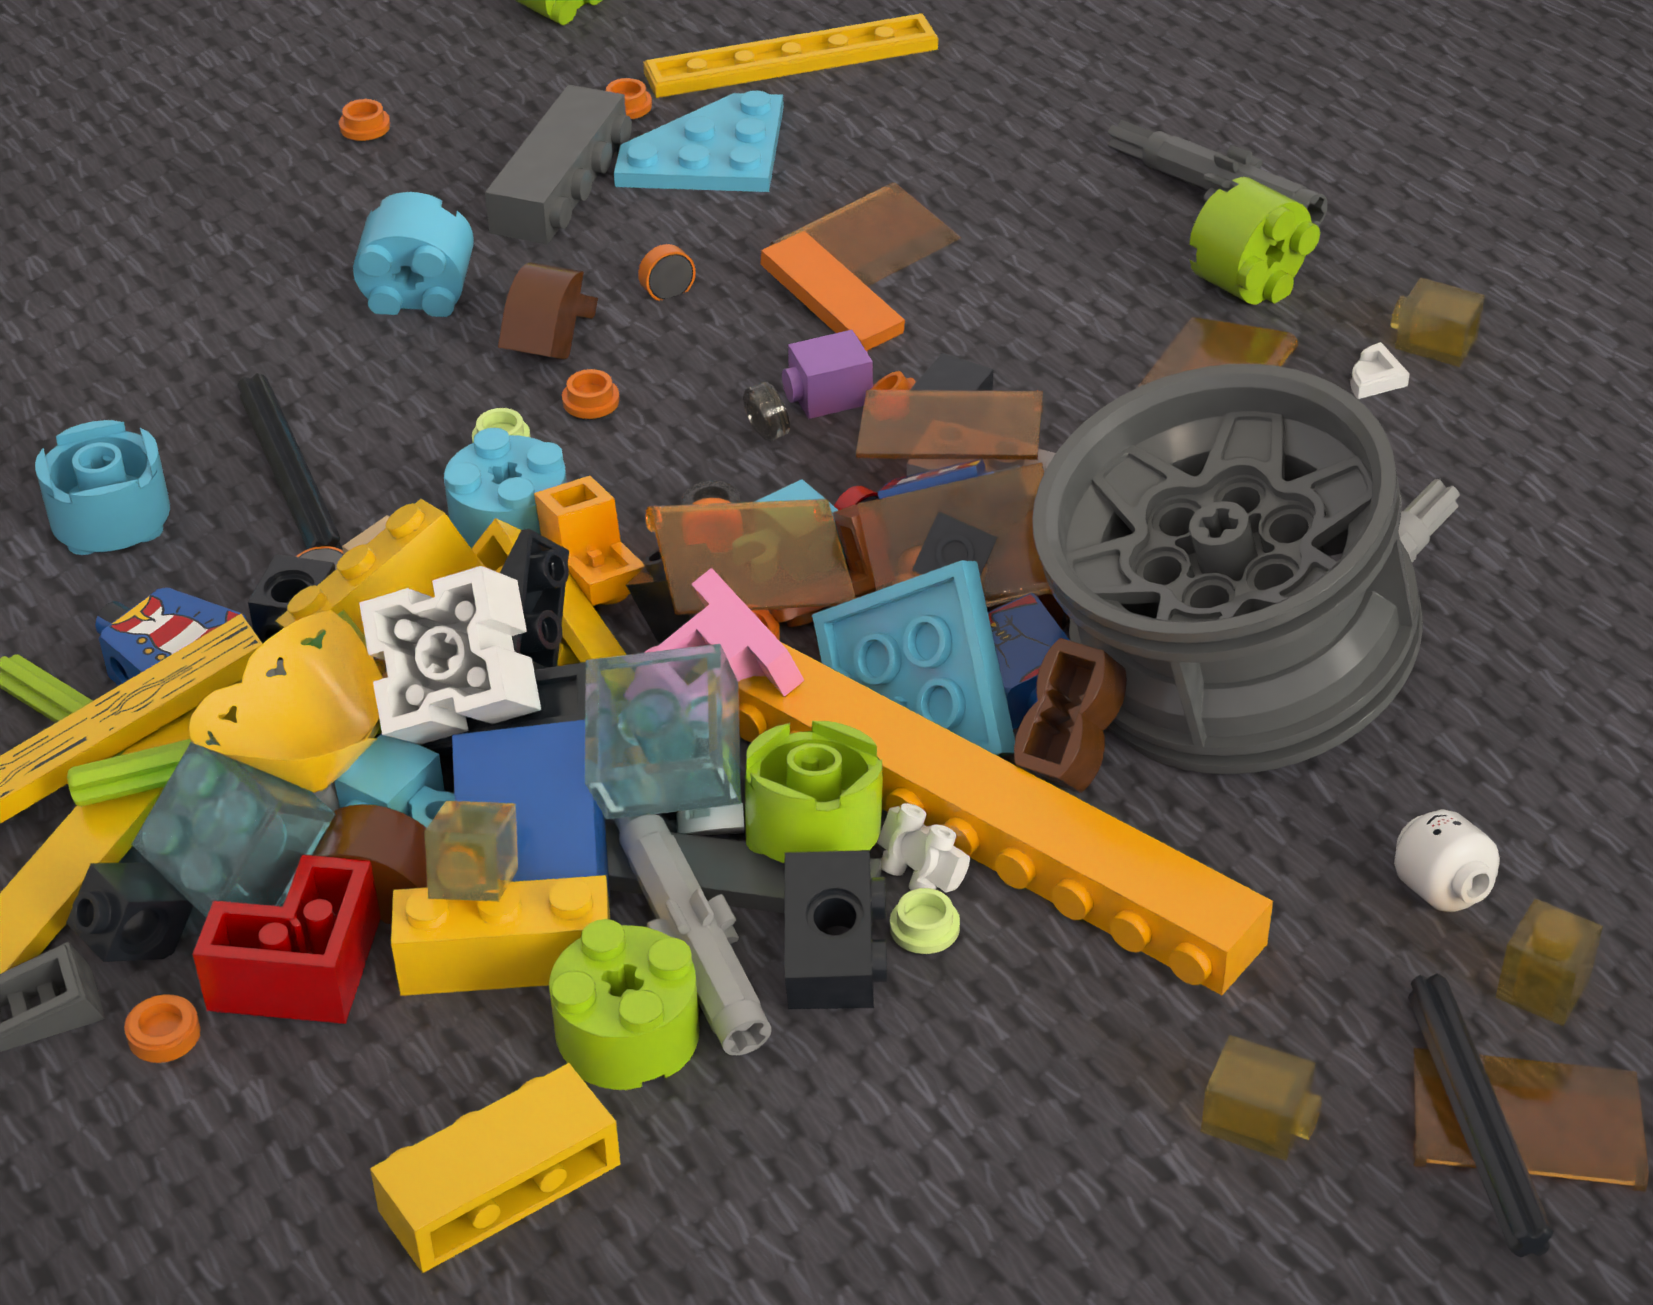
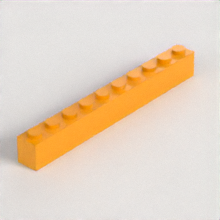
(1034, 831)

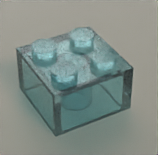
(662, 732)
(230, 830)

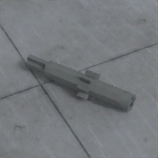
(1206, 167)

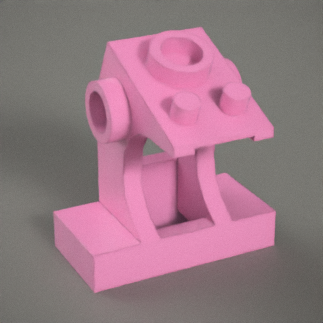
(744, 638)

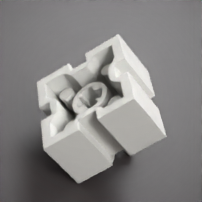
(449, 656)

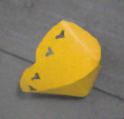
(300, 723)

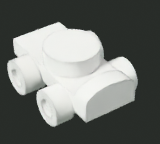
(922, 848)

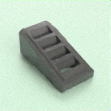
(57, 1012)

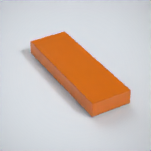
(831, 290)

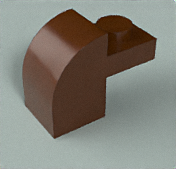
(543, 310)
(385, 838)

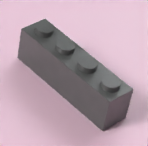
(557, 164)

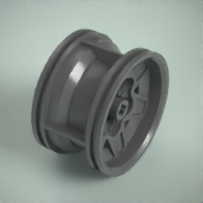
(1197, 555)

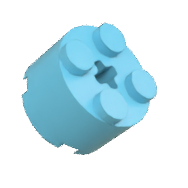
(413, 255)
(499, 481)
(103, 487)

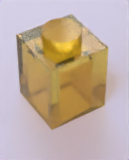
(1438, 321)
(471, 851)
(1548, 961)
(1260, 1098)

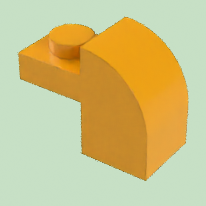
(585, 522)

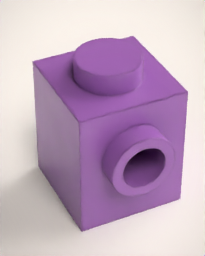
(828, 374)

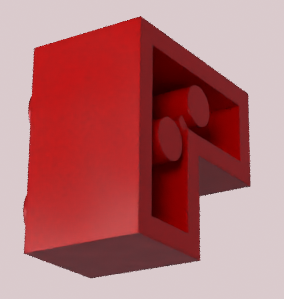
(293, 957)

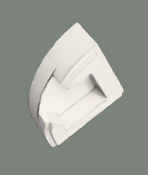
(1377, 372)
(711, 820)

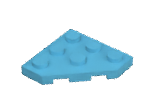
(712, 148)
(926, 650)

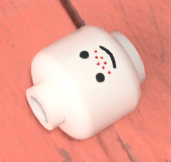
(1445, 857)

